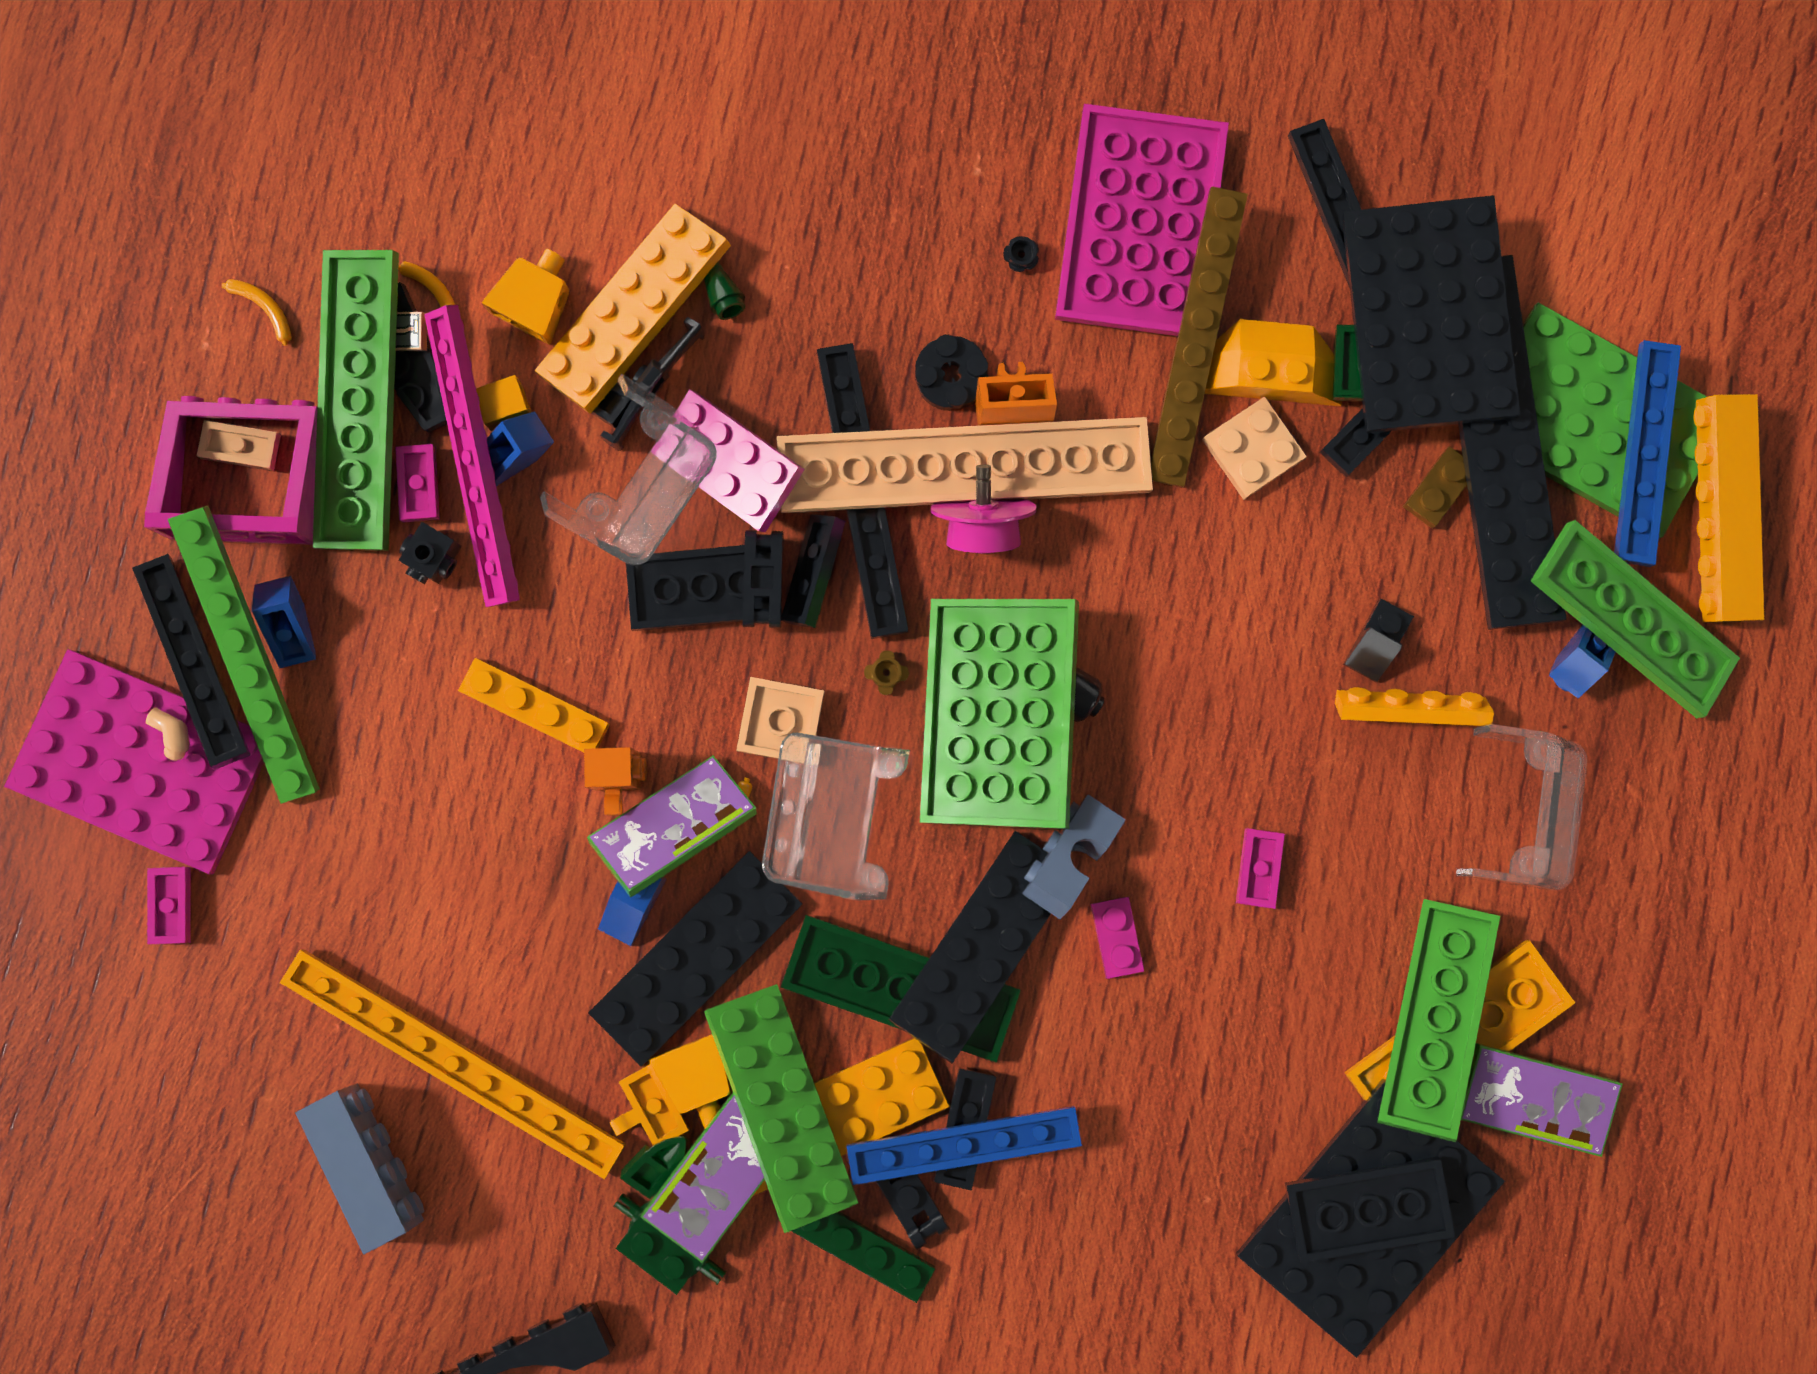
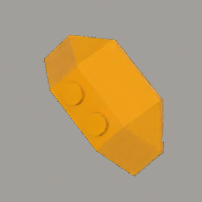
(1273, 363)

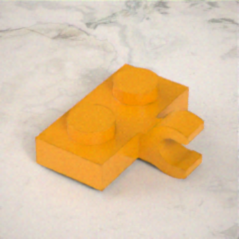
(650, 1108)

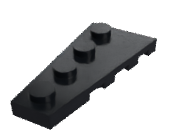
(417, 377)

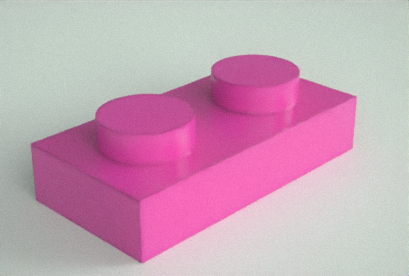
(417, 483)
(1260, 868)
(169, 905)
(1117, 937)

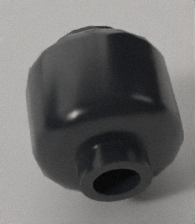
(1087, 696)

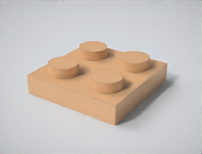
(1254, 448)
(775, 712)

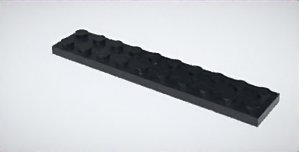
(1510, 496)

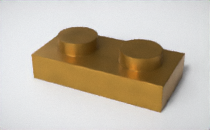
(1438, 488)

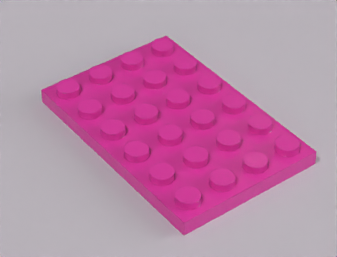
(1136, 217)
(109, 767)

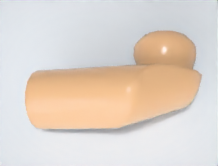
(174, 733)

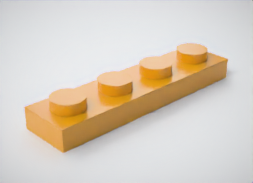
(533, 706)
(1406, 707)

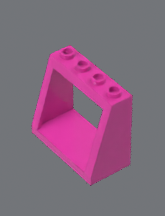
(167, 476)

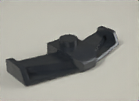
(652, 378)

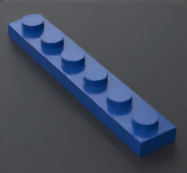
(1647, 453)
(963, 1145)

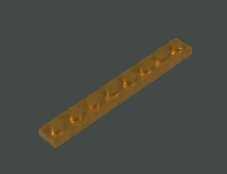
(1197, 336)

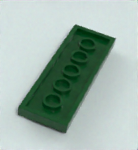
(873, 979)

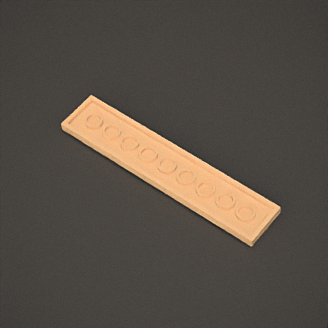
(941, 463)

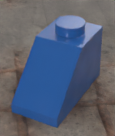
(517, 445)
(283, 621)
(1581, 662)
(626, 915)

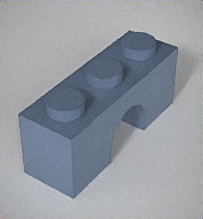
(1056, 881)

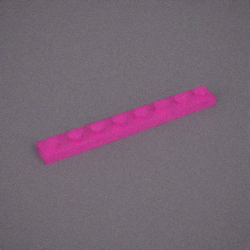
(472, 455)

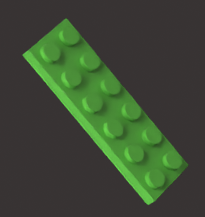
(1635, 619)
(1439, 1020)
(781, 1108)

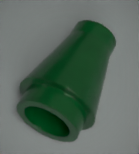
(723, 294)

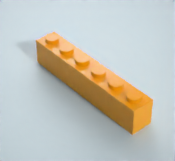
(1729, 508)

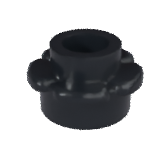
(1025, 245)

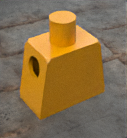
(531, 296)
(694, 1077)

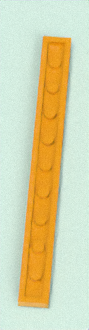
(453, 1063)

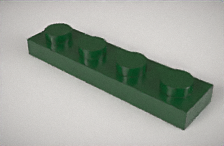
(870, 1253)

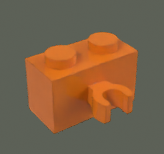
(1015, 398)
(612, 772)

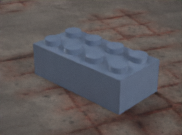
(361, 1167)

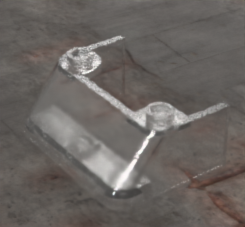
(656, 493)
(1553, 858)

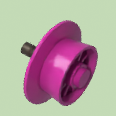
(984, 524)

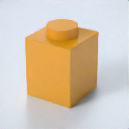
(502, 401)

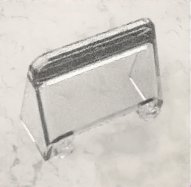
(825, 815)

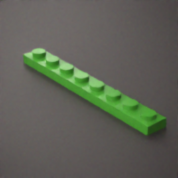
(243, 654)

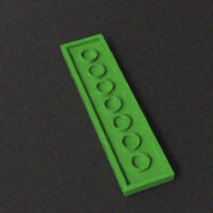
(355, 399)

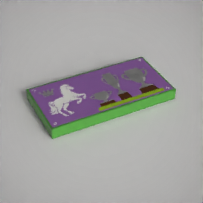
(671, 826)
(1540, 1100)
(708, 1185)

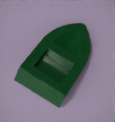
(654, 1165)

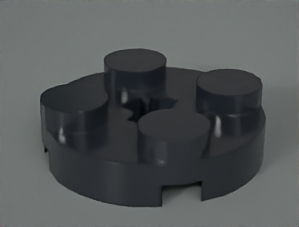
(930, 376)

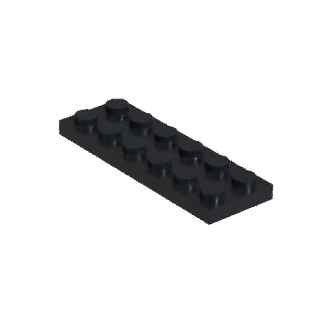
(975, 955)
(694, 959)

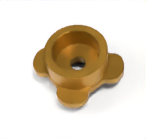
(886, 683)

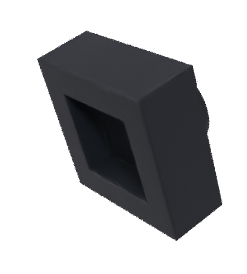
(612, 406)

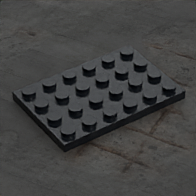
(1430, 314)
(1361, 1291)

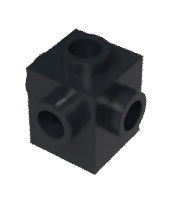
(429, 543)

